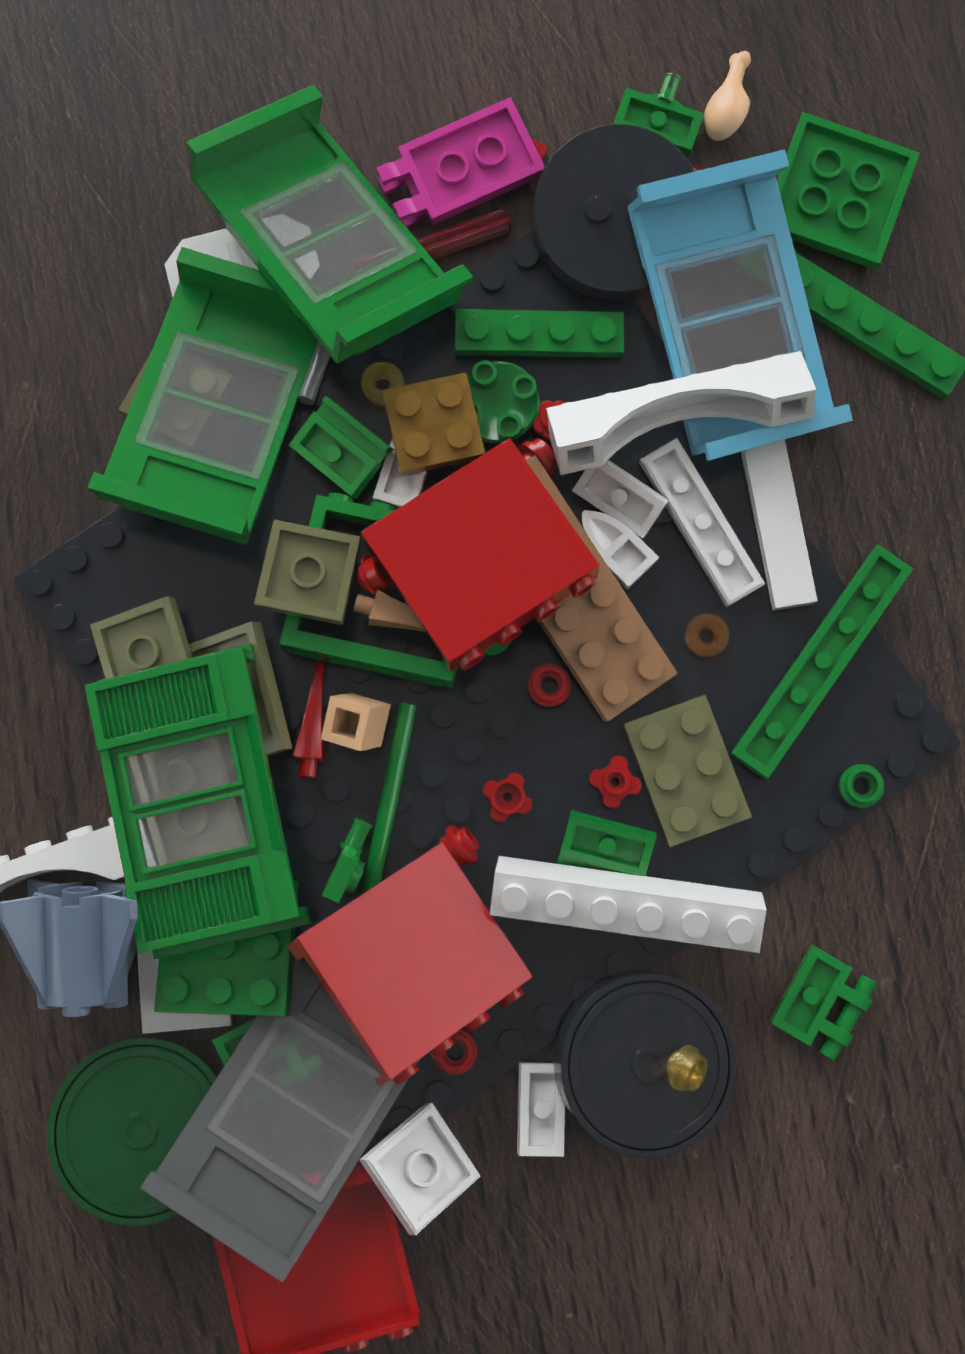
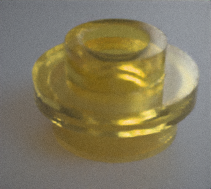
(374, 373)
(686, 1069)

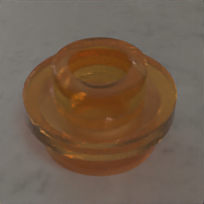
(710, 622)

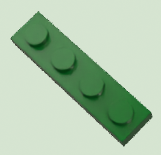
(539, 333)

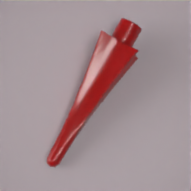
(309, 745)

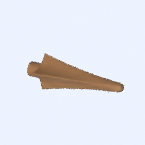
(387, 612)

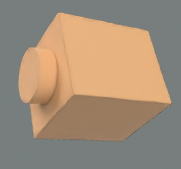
(355, 721)

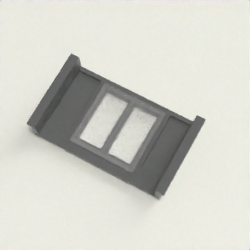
(277, 1131)

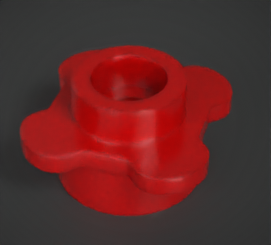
(627, 783)
(502, 809)

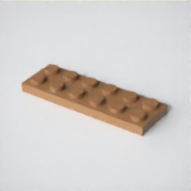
(604, 634)

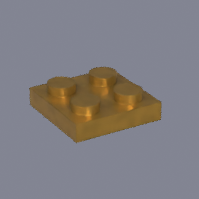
(433, 424)

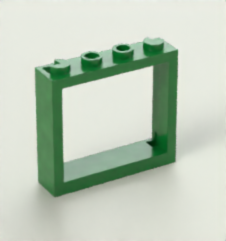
(351, 653)

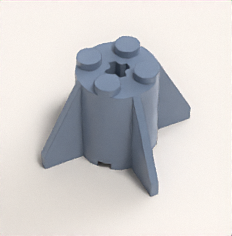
(73, 943)

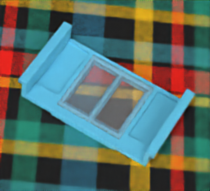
(728, 288)

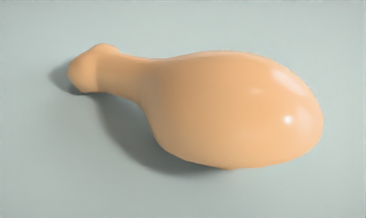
(730, 102)

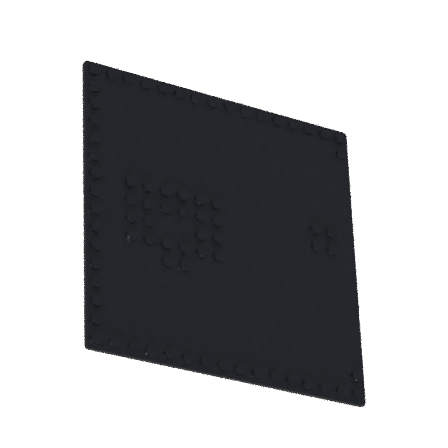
(488, 717)

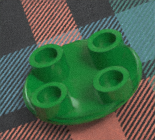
(503, 400)

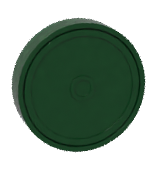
(120, 1121)

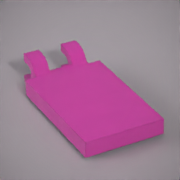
(462, 165)

